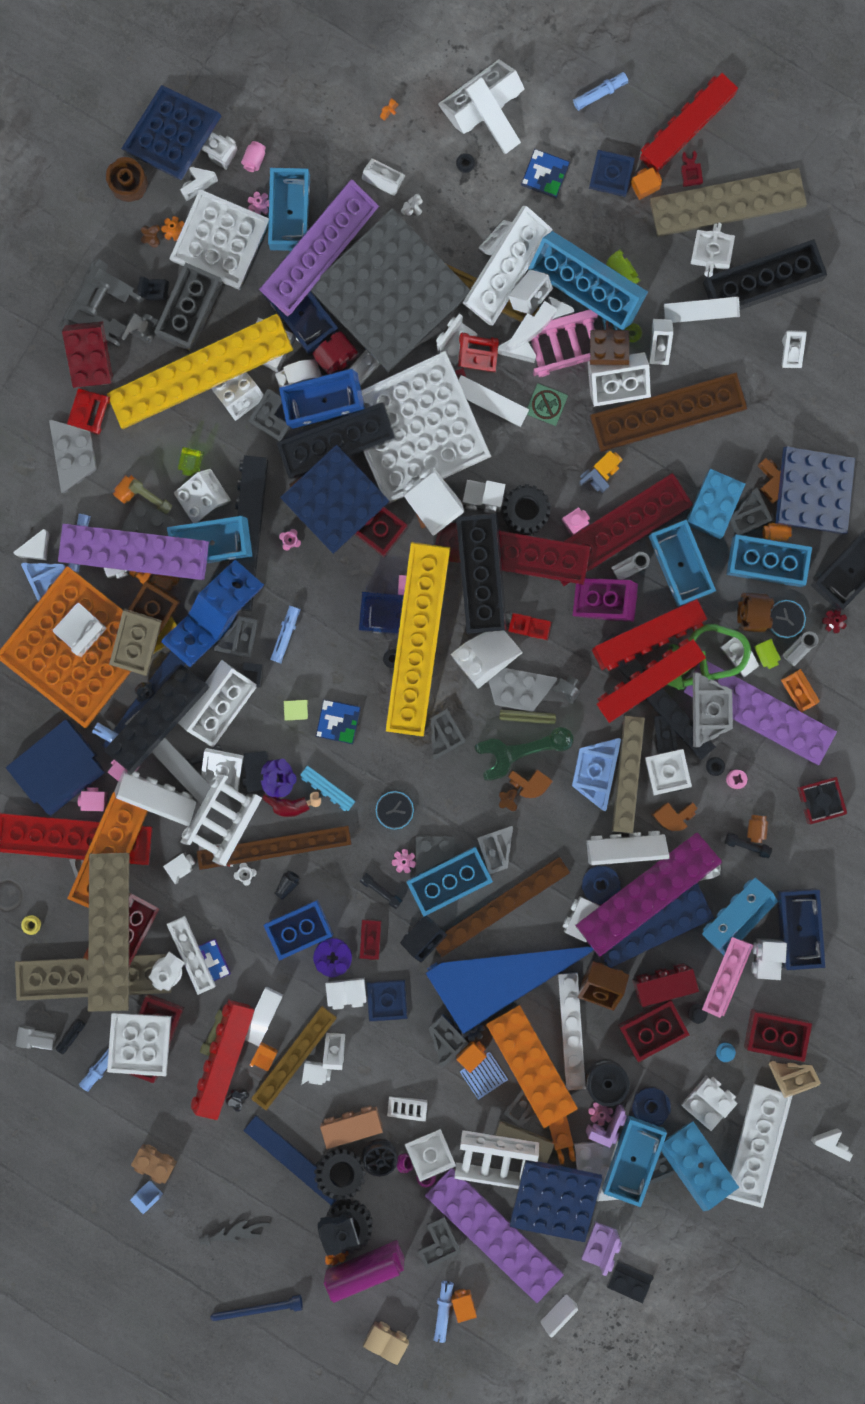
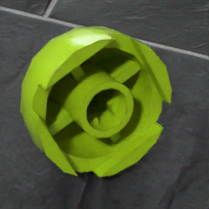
(622, 266)

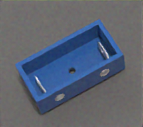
(304, 400)

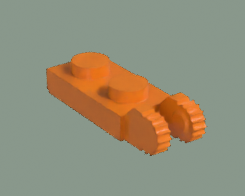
(562, 1138)

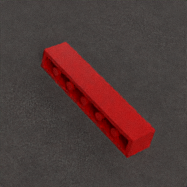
(688, 123)
(649, 634)
(650, 681)
(222, 1059)

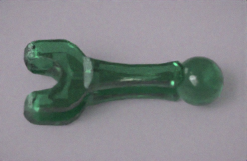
(559, 739)

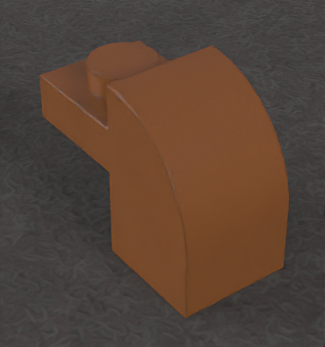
(771, 488)
(533, 787)
(670, 819)

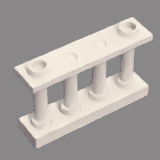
(240, 820)
(490, 1146)

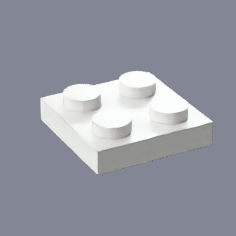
(222, 763)
(668, 772)
(430, 1155)

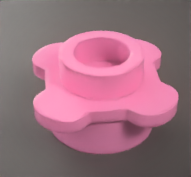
(293, 535)

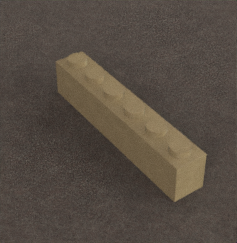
(628, 774)

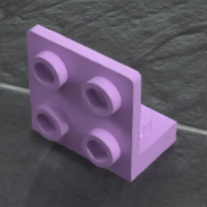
(611, 1135)
(602, 1247)

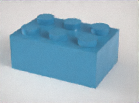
(715, 504)

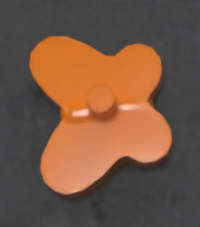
(389, 109)

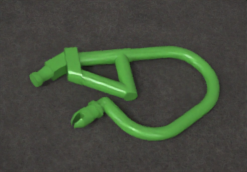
(680, 683)

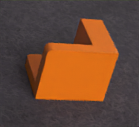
(264, 1056)

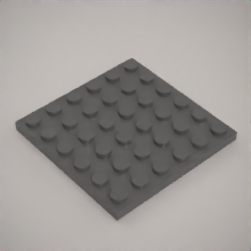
(390, 290)

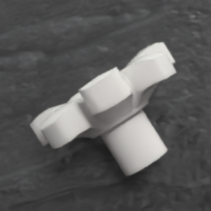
(412, 206)

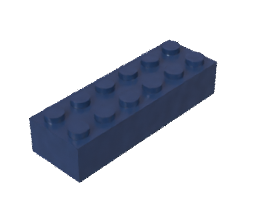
(673, 920)

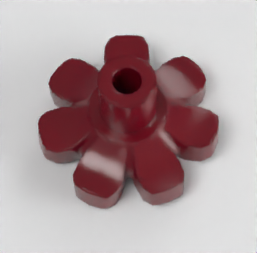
(834, 621)

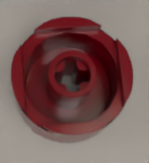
(335, 353)

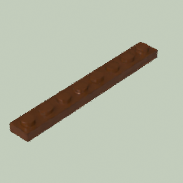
(280, 846)
(502, 905)

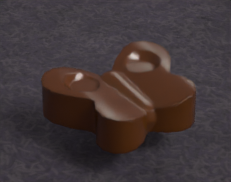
(150, 235)
(507, 800)

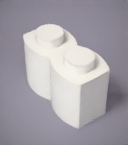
(346, 992)

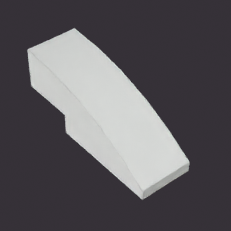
(532, 326)
(263, 1015)

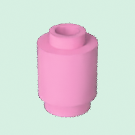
(253, 156)

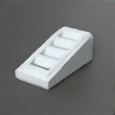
(418, 1117)

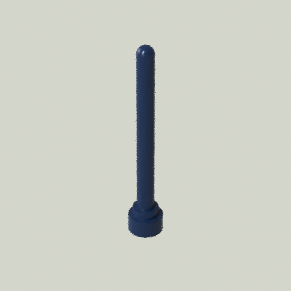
(294, 1303)

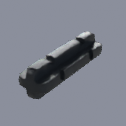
(70, 1036)

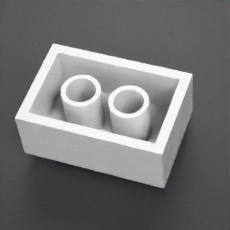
(620, 382)

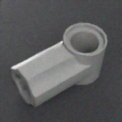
(629, 567)
(799, 648)
(30, 1037)

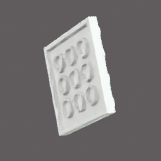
(220, 238)

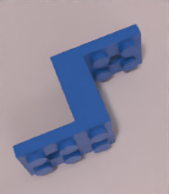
(212, 613)

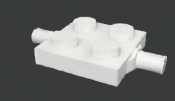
(712, 249)

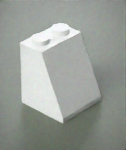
(433, 500)

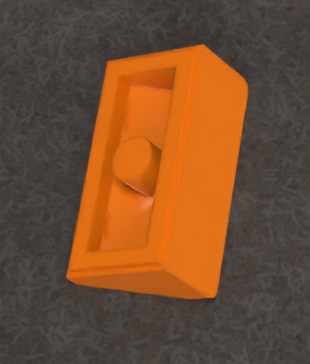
(800, 690)

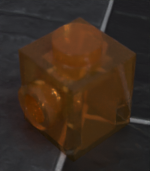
(164, 581)

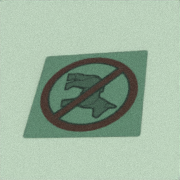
(546, 404)

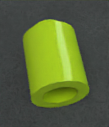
(767, 654)

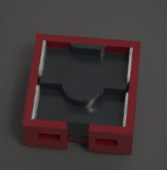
(822, 800)

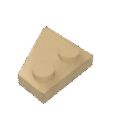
(794, 1078)

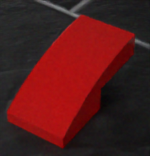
(530, 626)

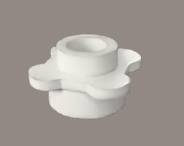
(245, 879)

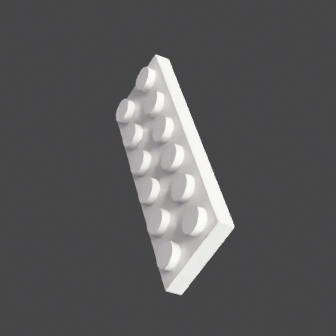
(507, 265)
(759, 1144)

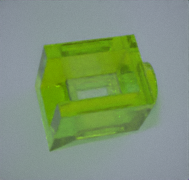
(190, 461)

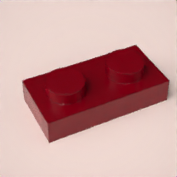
(370, 939)

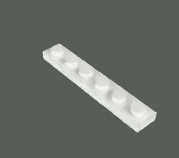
(571, 1031)

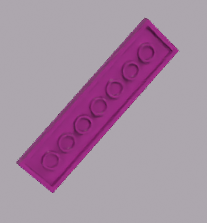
(648, 894)

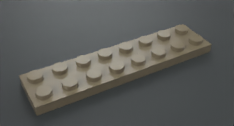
(728, 202)
(108, 932)
(70, 978)

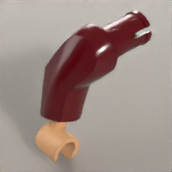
(293, 808)

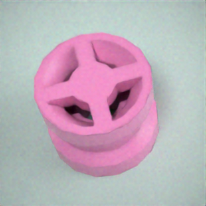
(733, 778)

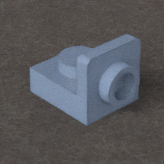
(597, 483)

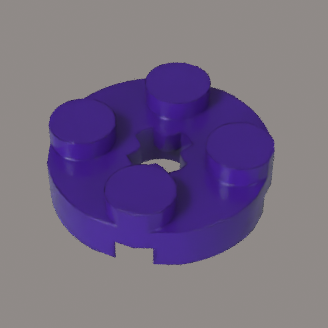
(286, 778)
(339, 966)

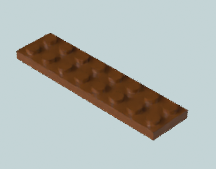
(668, 412)

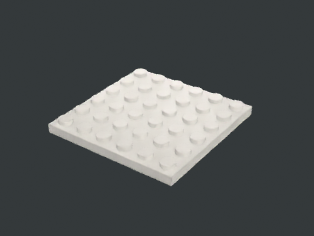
(429, 423)

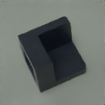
(254, 672)

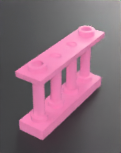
(569, 324)
(727, 977)

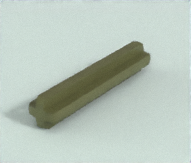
(524, 716)

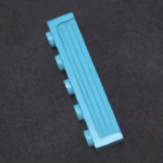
(327, 788)

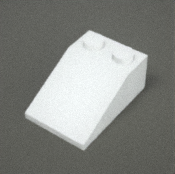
(486, 656)

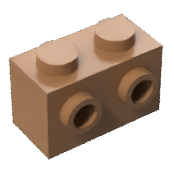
(153, 1163)

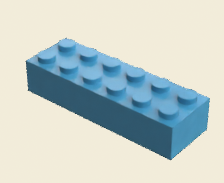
(588, 280)

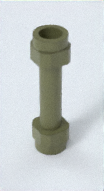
(137, 487)
(206, 1045)

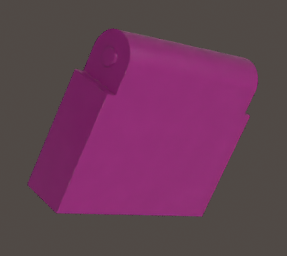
(364, 1271)

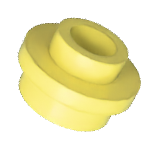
(25, 924)

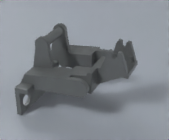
(79, 313)

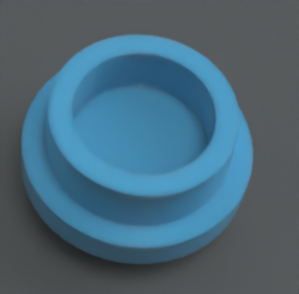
(725, 1052)

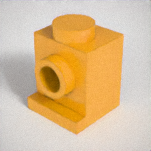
(608, 465)

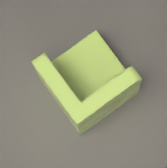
(295, 710)

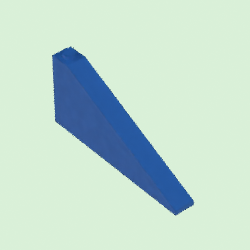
(485, 986)

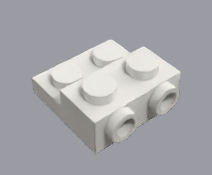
(709, 1102)

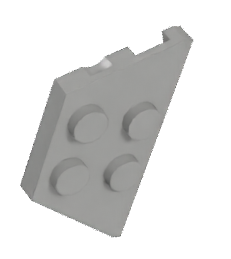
(72, 453)
(519, 689)
(710, 709)

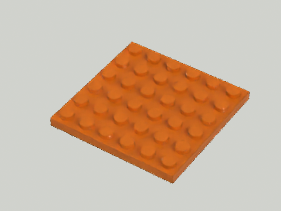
(46, 662)

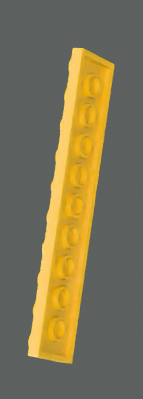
(200, 371)
(417, 638)

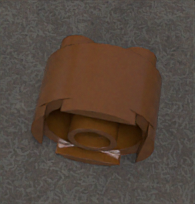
(119, 172)
(755, 612)

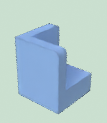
(146, 1197)

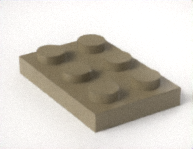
(135, 642)

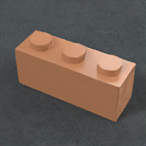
(351, 1127)

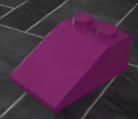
(606, 600)

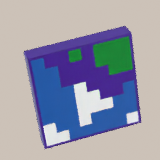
(214, 960)

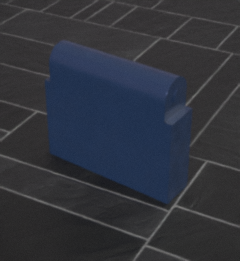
(56, 767)

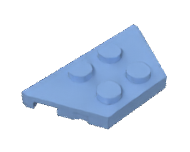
(42, 576)
(596, 770)

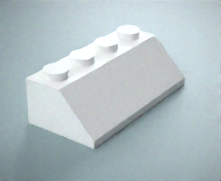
(503, 85)
(219, 704)
(155, 797)
(627, 849)

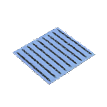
(484, 1077)

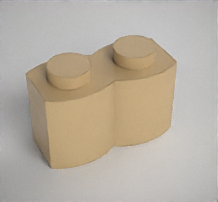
(385, 1342)

